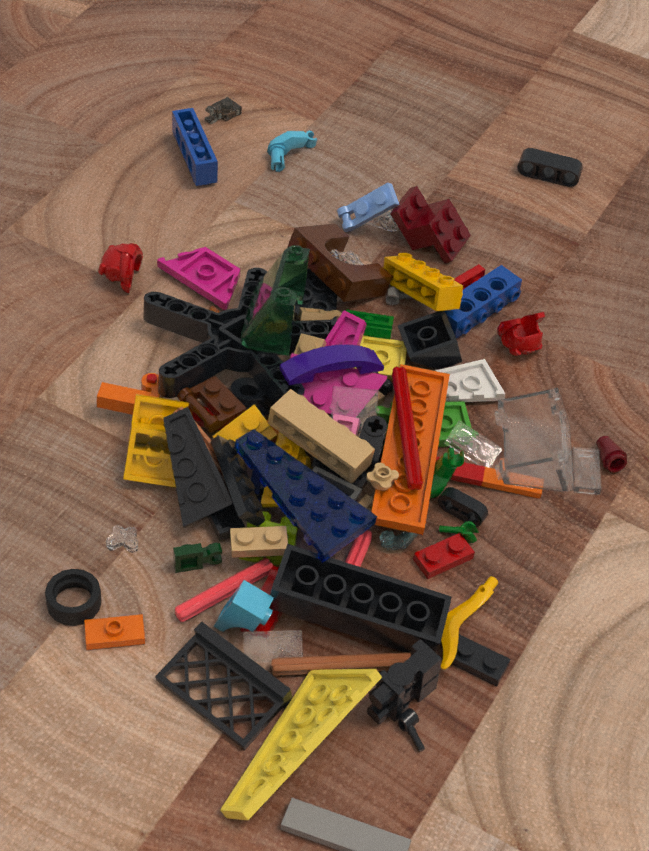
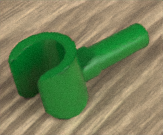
(466, 529)

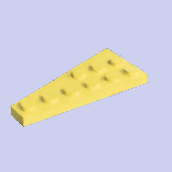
(308, 719)

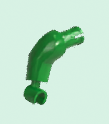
(444, 470)

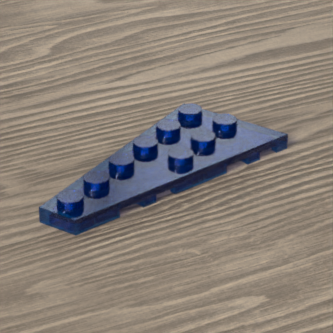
(308, 500)

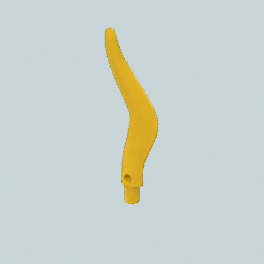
(459, 615)

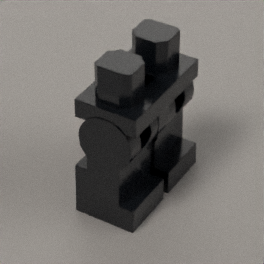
(404, 683)

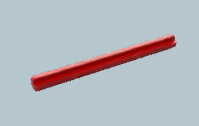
(407, 429)

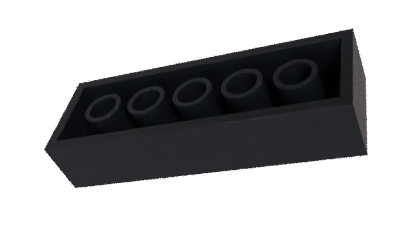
(358, 601)

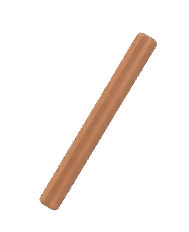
(303, 665)

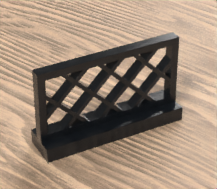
(245, 671)

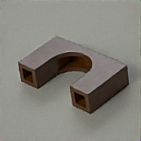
(344, 279)

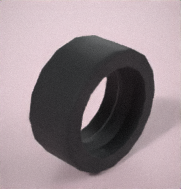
(70, 579)

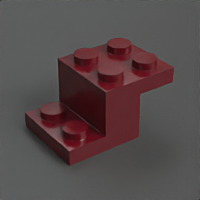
(430, 224)

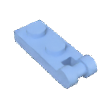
(368, 207)

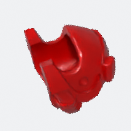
(120, 262)
(522, 334)

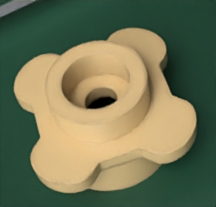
(382, 476)

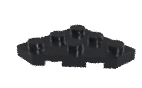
(316, 295)

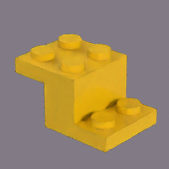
(147, 447)

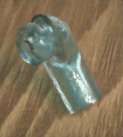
(397, 542)

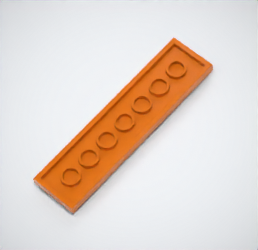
(398, 505)

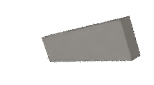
(338, 830)

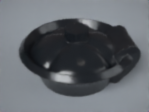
(251, 394)

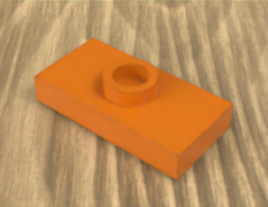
(114, 632)

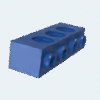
(194, 146)
(484, 299)

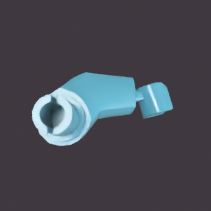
(285, 142)

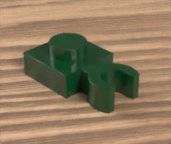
(193, 556)

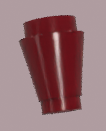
(611, 454)

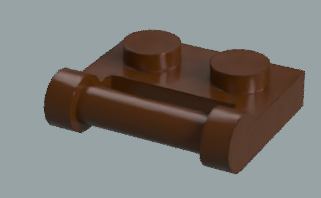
(218, 401)

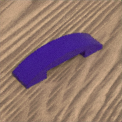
(329, 358)

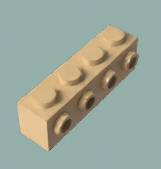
(321, 436)

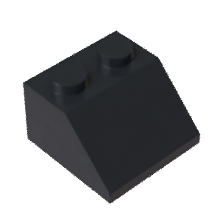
(431, 341)

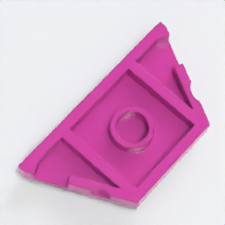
(205, 274)
(320, 390)

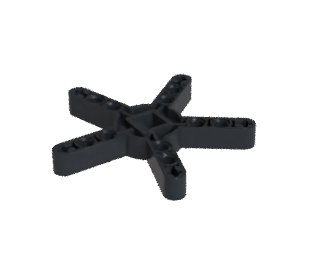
(221, 342)

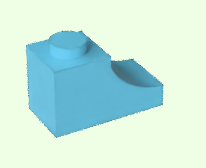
(245, 608)

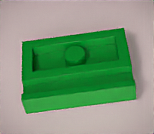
(377, 324)

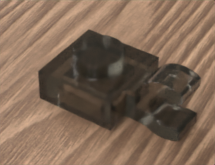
(223, 109)

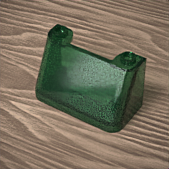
(273, 303)

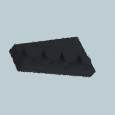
(195, 473)

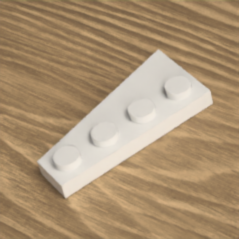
(472, 383)

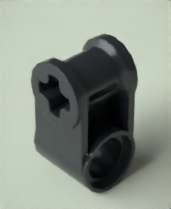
(376, 440)

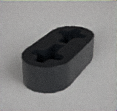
(462, 506)

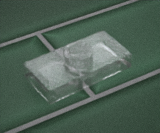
(586, 470)

